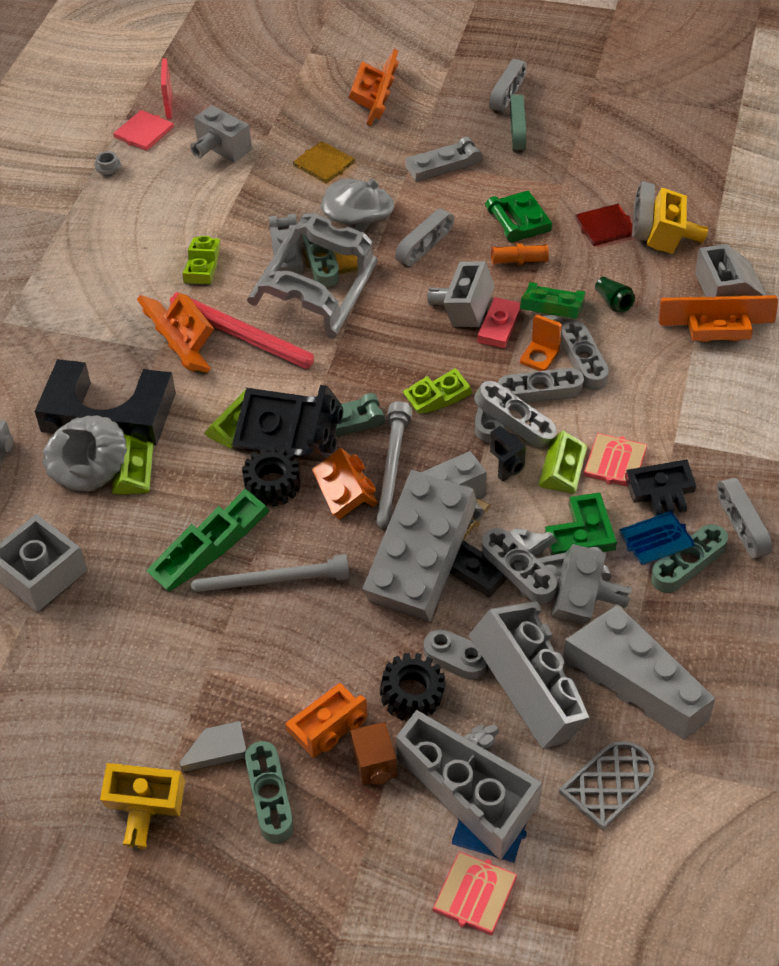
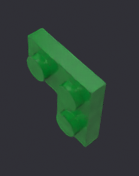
(589, 526)

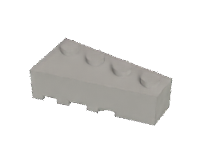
(530, 671)
(640, 671)
(470, 781)

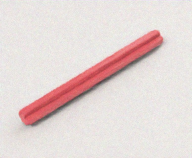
(254, 335)

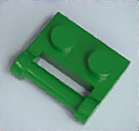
(524, 210)
(552, 301)

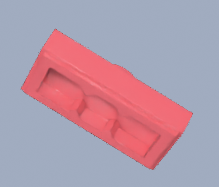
(499, 323)

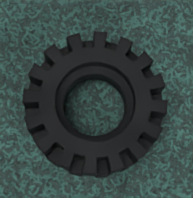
(272, 463)
(415, 670)

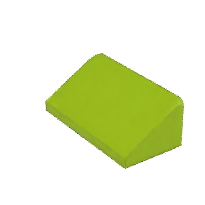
(224, 427)
(563, 463)
(136, 470)

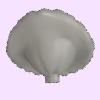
(356, 203)
(85, 453)

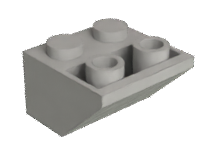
(726, 273)

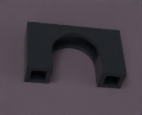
(138, 417)

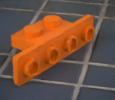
(372, 86)
(718, 316)
(182, 327)

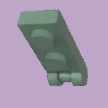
(353, 422)

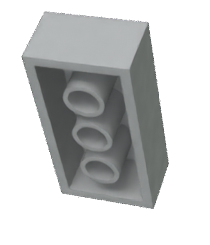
(420, 545)

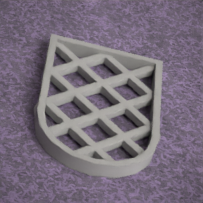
(566, 791)

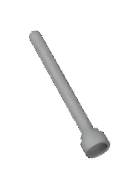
(399, 417)
(335, 568)

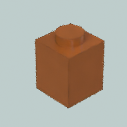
(373, 753)

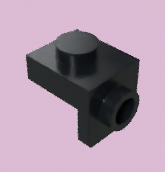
(509, 452)

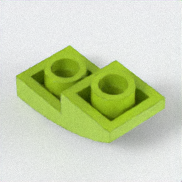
(202, 260)
(442, 392)

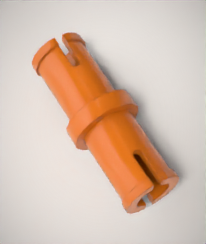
(519, 254)

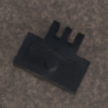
(662, 485)

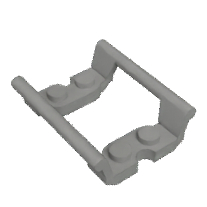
(313, 294)

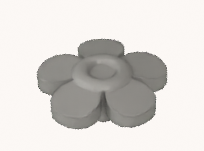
(483, 735)

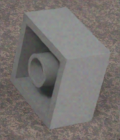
(39, 562)

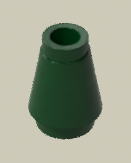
(616, 295)

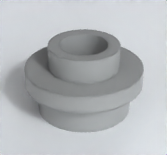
(107, 163)

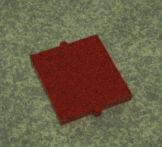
(605, 224)

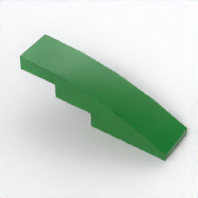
(206, 543)

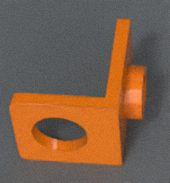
(545, 340)

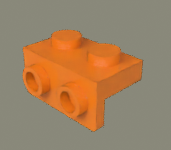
(344, 483)
(327, 720)

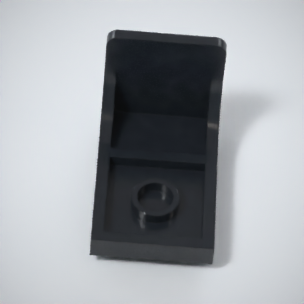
(289, 423)

